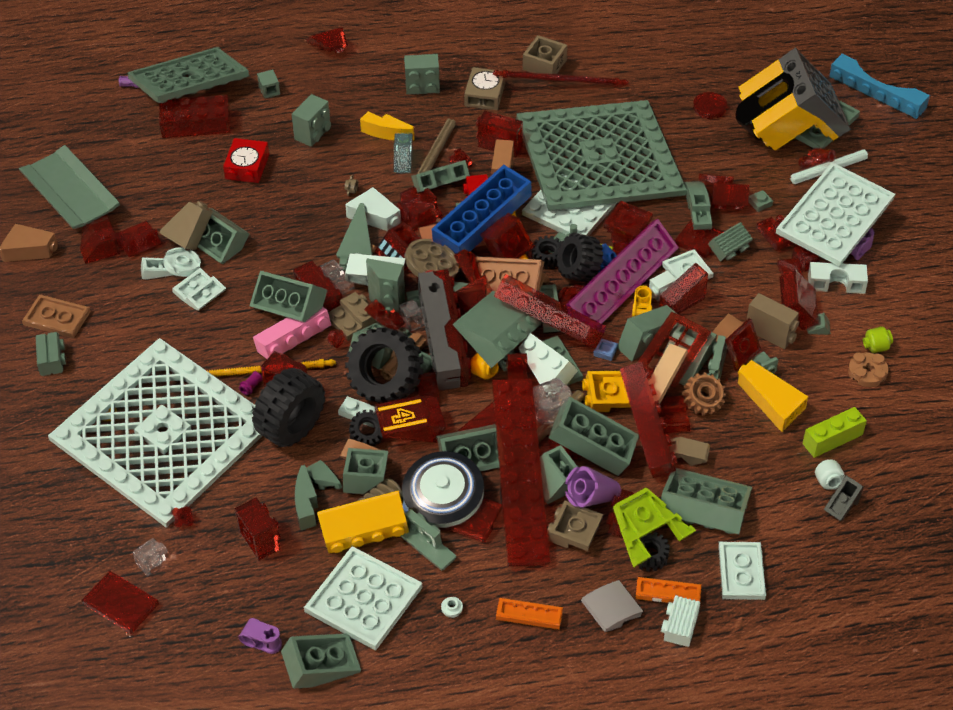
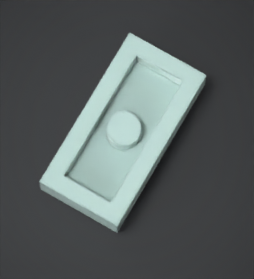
(352, 406)

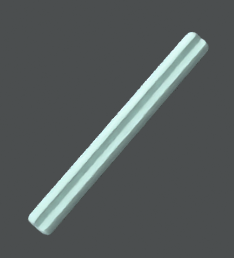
(819, 169)

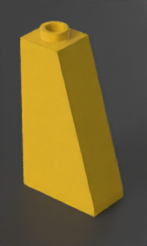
(772, 395)

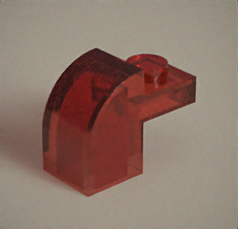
(516, 366)

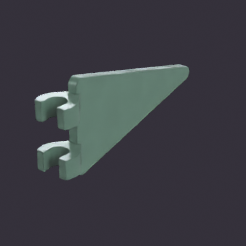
(356, 238)

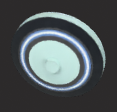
(443, 488)

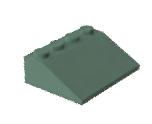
(495, 328)
(706, 500)

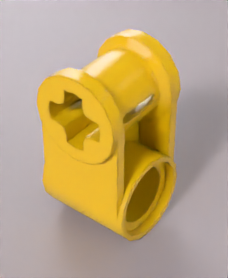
(642, 300)

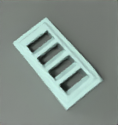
(153, 268)

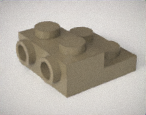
(351, 315)
(574, 526)

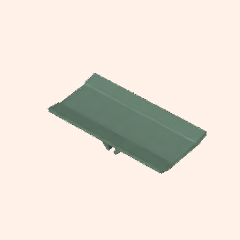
(70, 188)

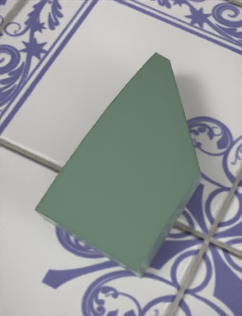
(322, 475)

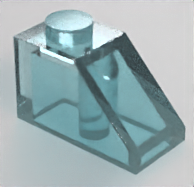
(403, 153)

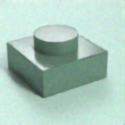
(760, 201)

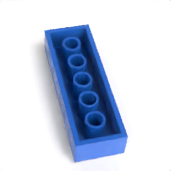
(482, 208)

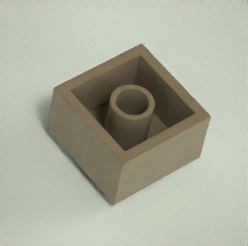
(544, 56)

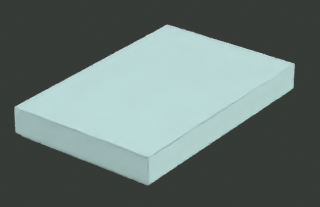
(742, 570)

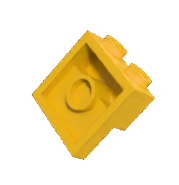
(605, 391)

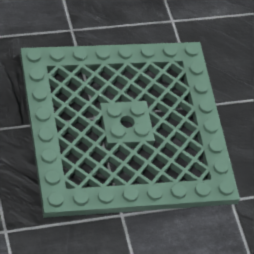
(640, 113)

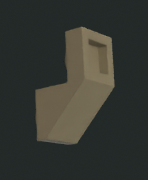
(690, 450)

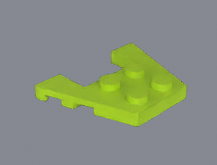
(642, 515)

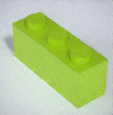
(834, 432)

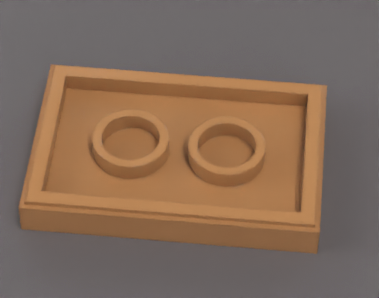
(56, 316)

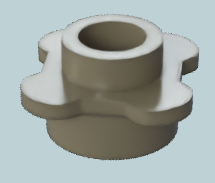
(351, 185)

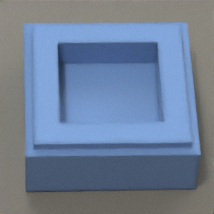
(606, 349)

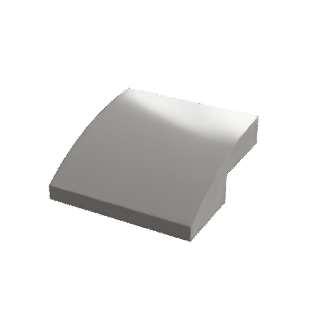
(611, 606)

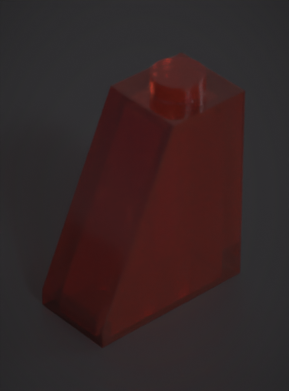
(686, 290)

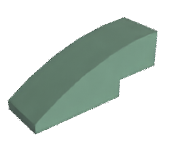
(305, 500)

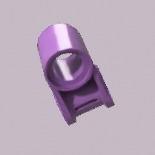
(864, 245)
(261, 636)

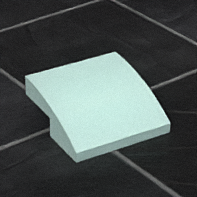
(198, 289)

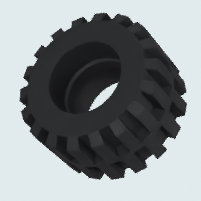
(579, 257)

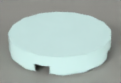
(181, 262)

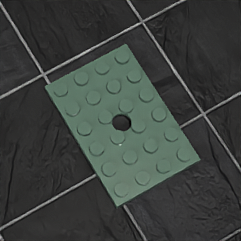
(203, 68)

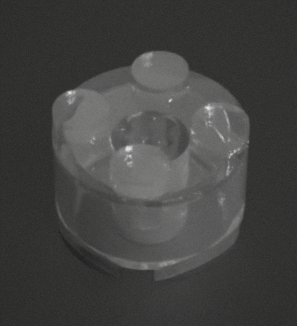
(549, 399)

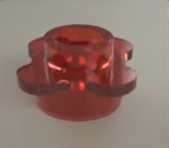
(186, 512)

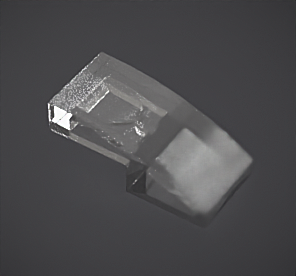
(336, 274)

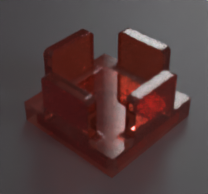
(418, 209)
(626, 222)

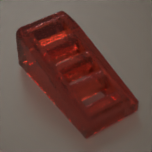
(468, 264)

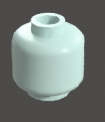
(829, 474)

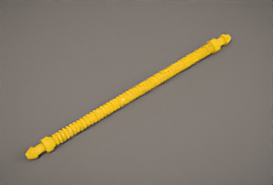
(319, 363)

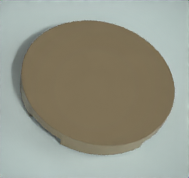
(428, 255)

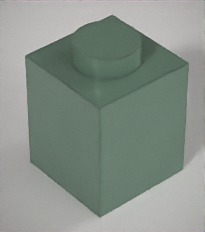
(268, 84)

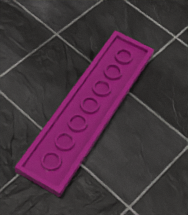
(625, 273)

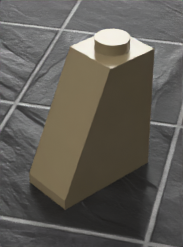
(188, 225)

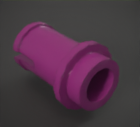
(247, 386)

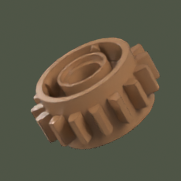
(711, 387)

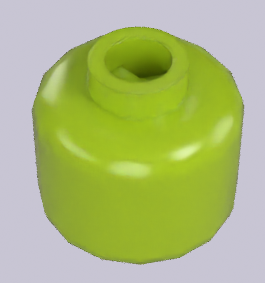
(878, 339)

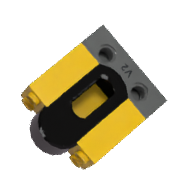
(788, 101)

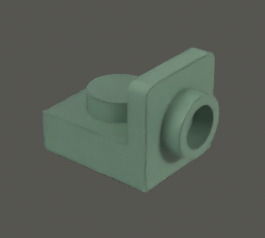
(765, 361)

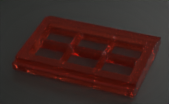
(663, 333)

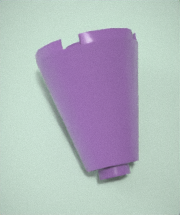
(590, 487)

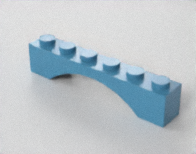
(907, 100)

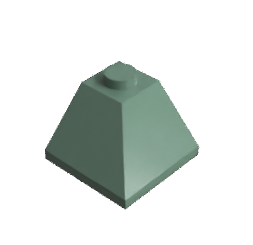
(363, 470)

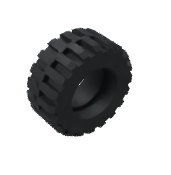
(361, 360)
(288, 407)

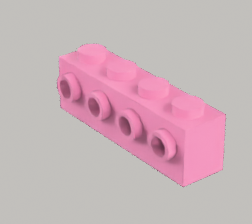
(289, 333)

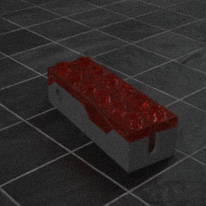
(445, 342)

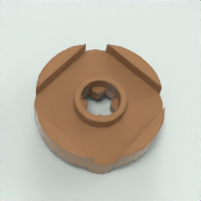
(875, 362)

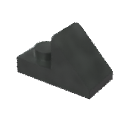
(844, 498)

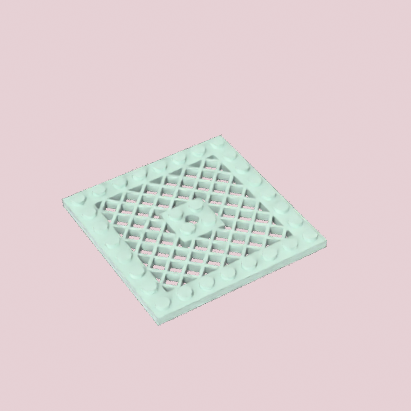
(158, 504)

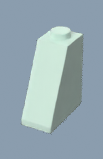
(378, 210)

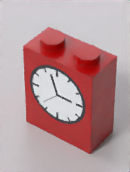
(246, 160)

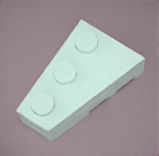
(356, 267)
(546, 362)

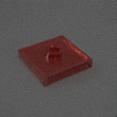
(697, 239)

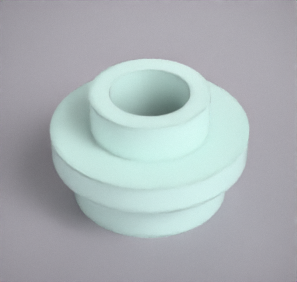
(452, 612)

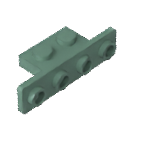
(427, 540)

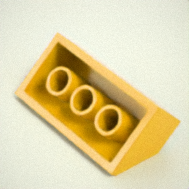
(363, 522)

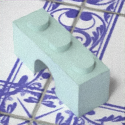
(851, 275)

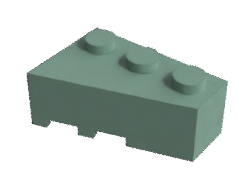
(641, 330)

